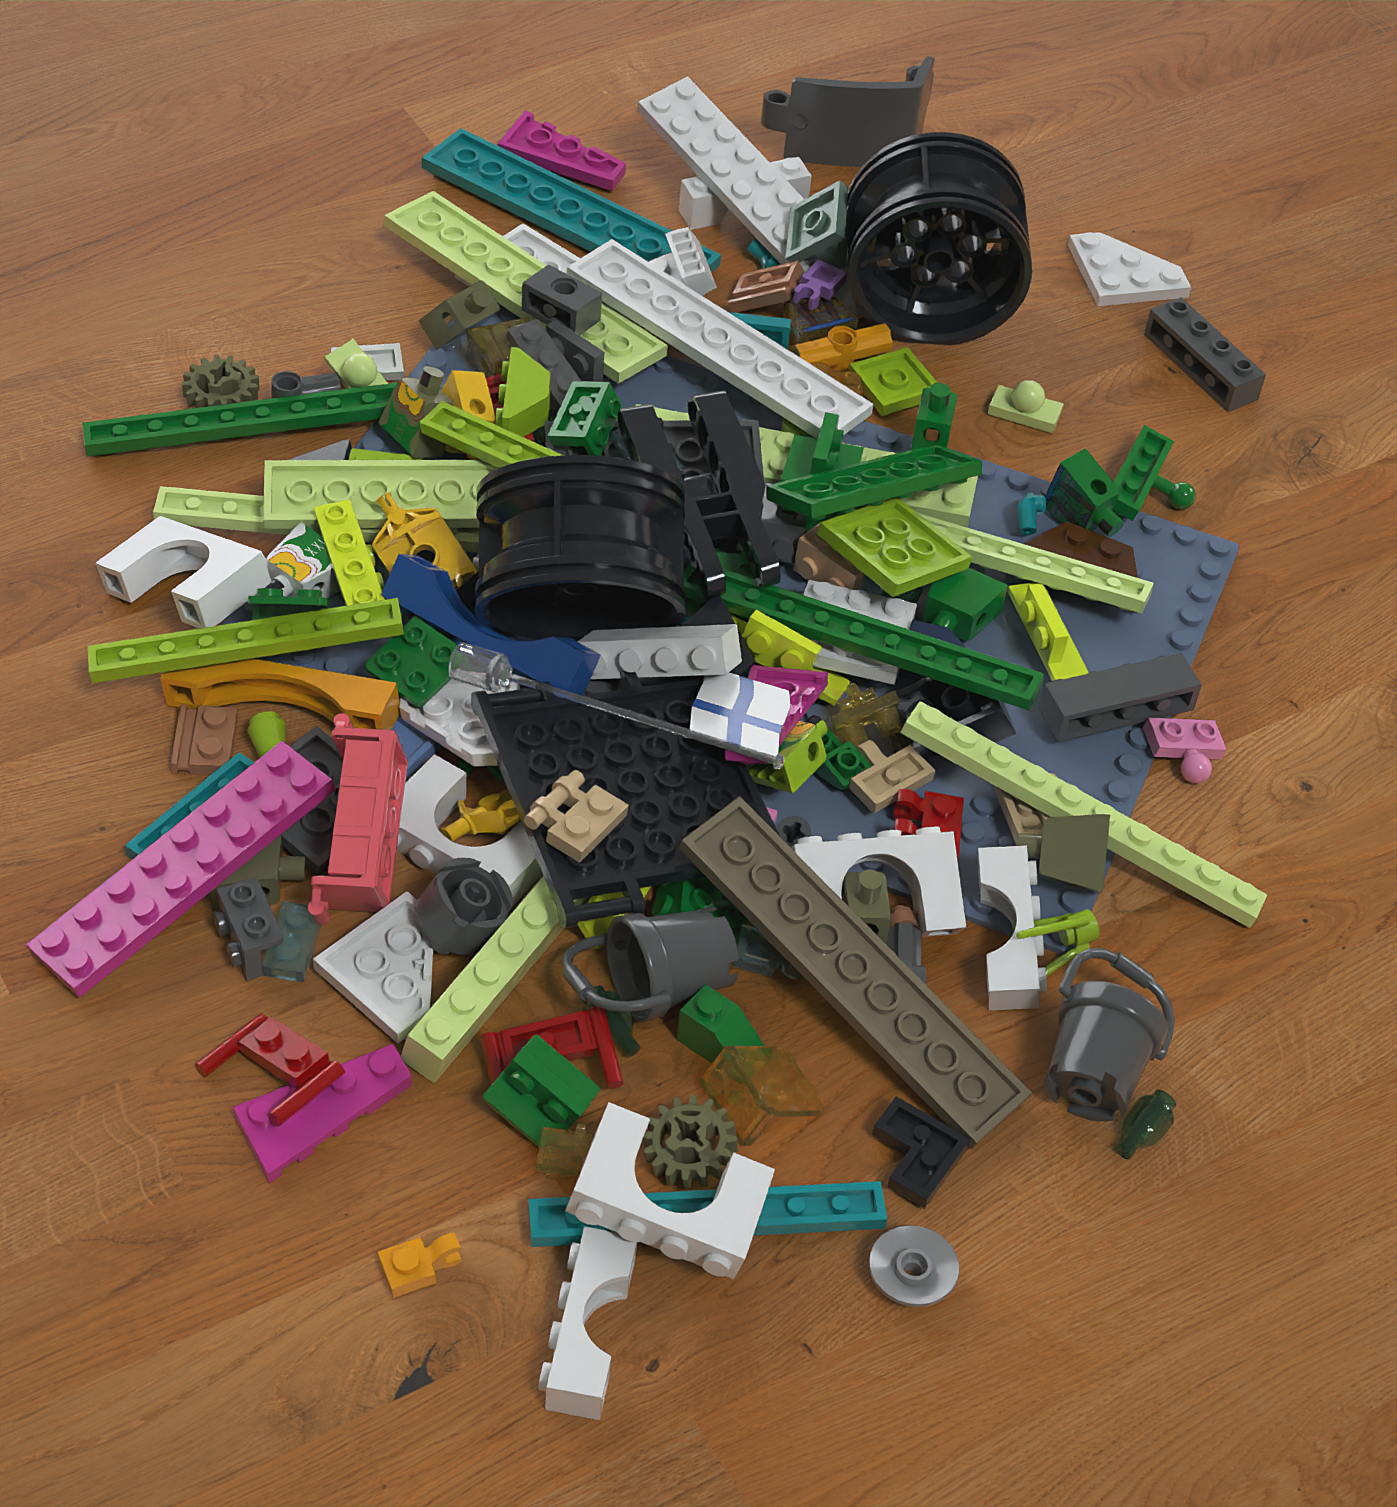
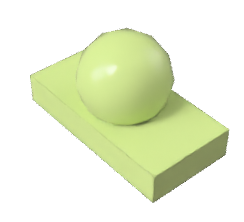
(354, 366)
(1026, 406)

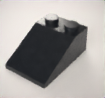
(968, 708)

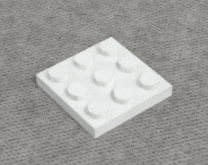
(879, 607)

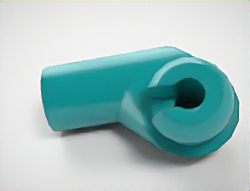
(758, 251)
(1027, 510)

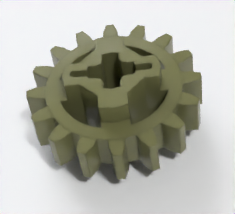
(220, 383)
(686, 1158)

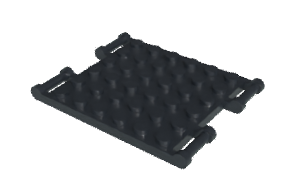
(661, 775)

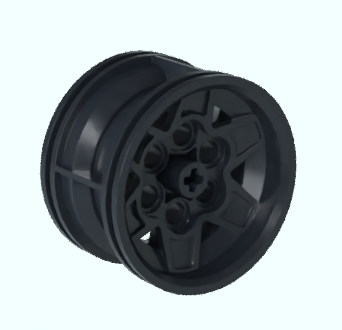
(932, 212)
(579, 547)

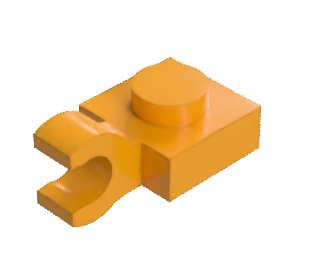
(413, 1266)

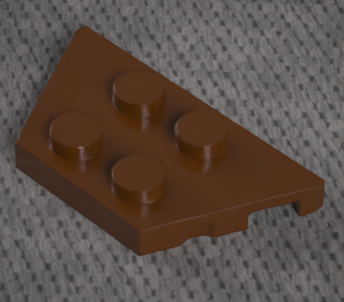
(1087, 547)

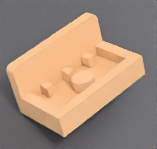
(821, 563)

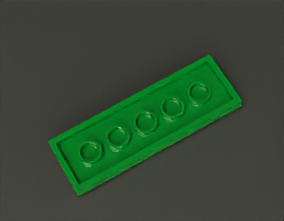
(873, 481)

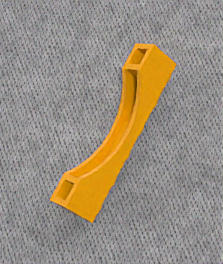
(365, 700)

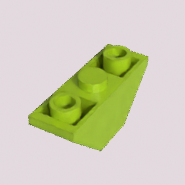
(524, 395)

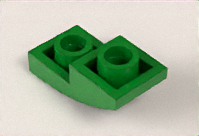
(841, 762)

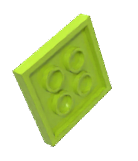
(894, 546)

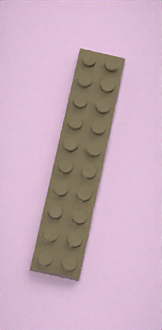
(855, 971)

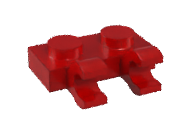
(931, 811)

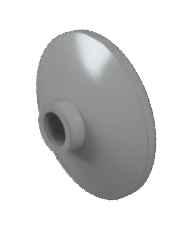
(915, 1250)

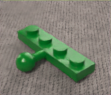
(1141, 473)

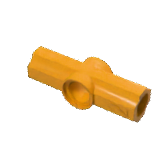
(845, 346)

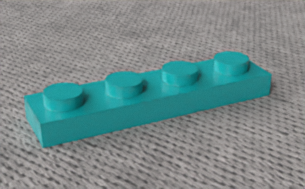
(188, 804)

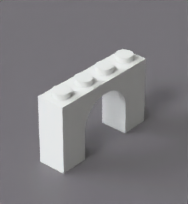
(166, 547)
(429, 800)
(922, 859)
(612, 1198)

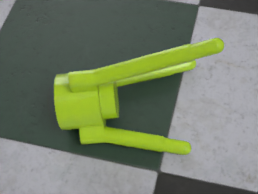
(1073, 929)

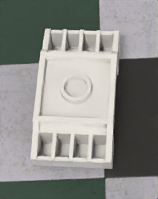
(685, 263)

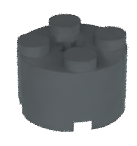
(463, 907)

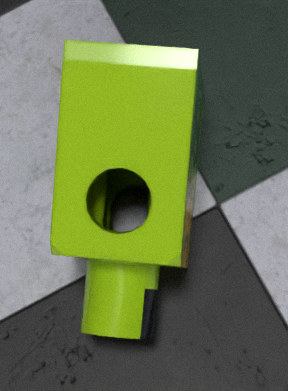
(802, 755)

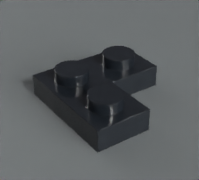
(929, 1148)

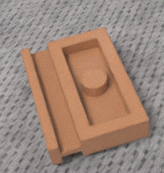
(766, 286)
(204, 739)

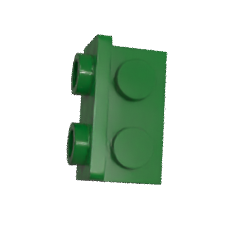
(586, 416)

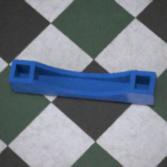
(431, 595)

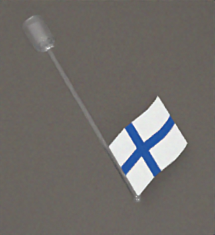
(726, 712)

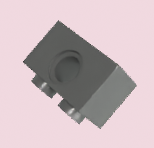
(560, 297)

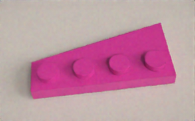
(561, 154)
(803, 688)
(361, 1090)

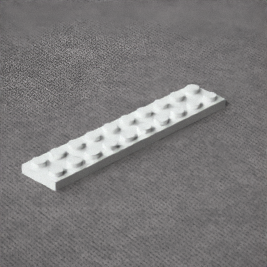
(730, 167)
(718, 340)

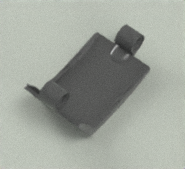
(848, 119)

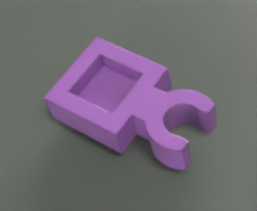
(819, 281)

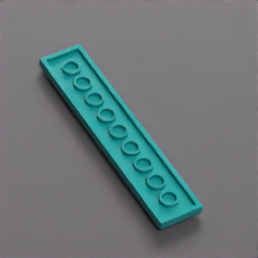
(547, 198)

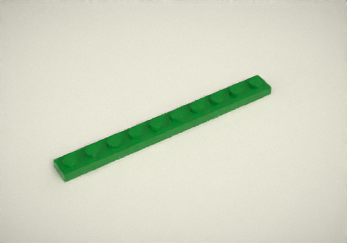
(236, 419)
(878, 639)

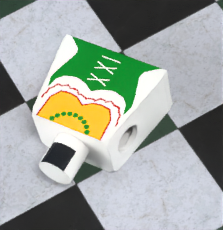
(302, 564)

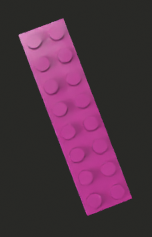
(180, 868)

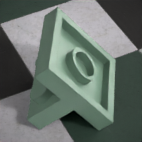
(820, 227)

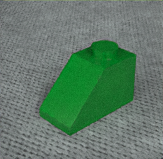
(712, 1023)

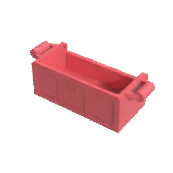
(364, 822)

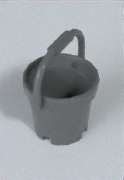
(658, 961)
(1106, 1038)

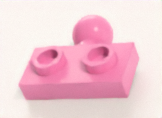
(1186, 739)

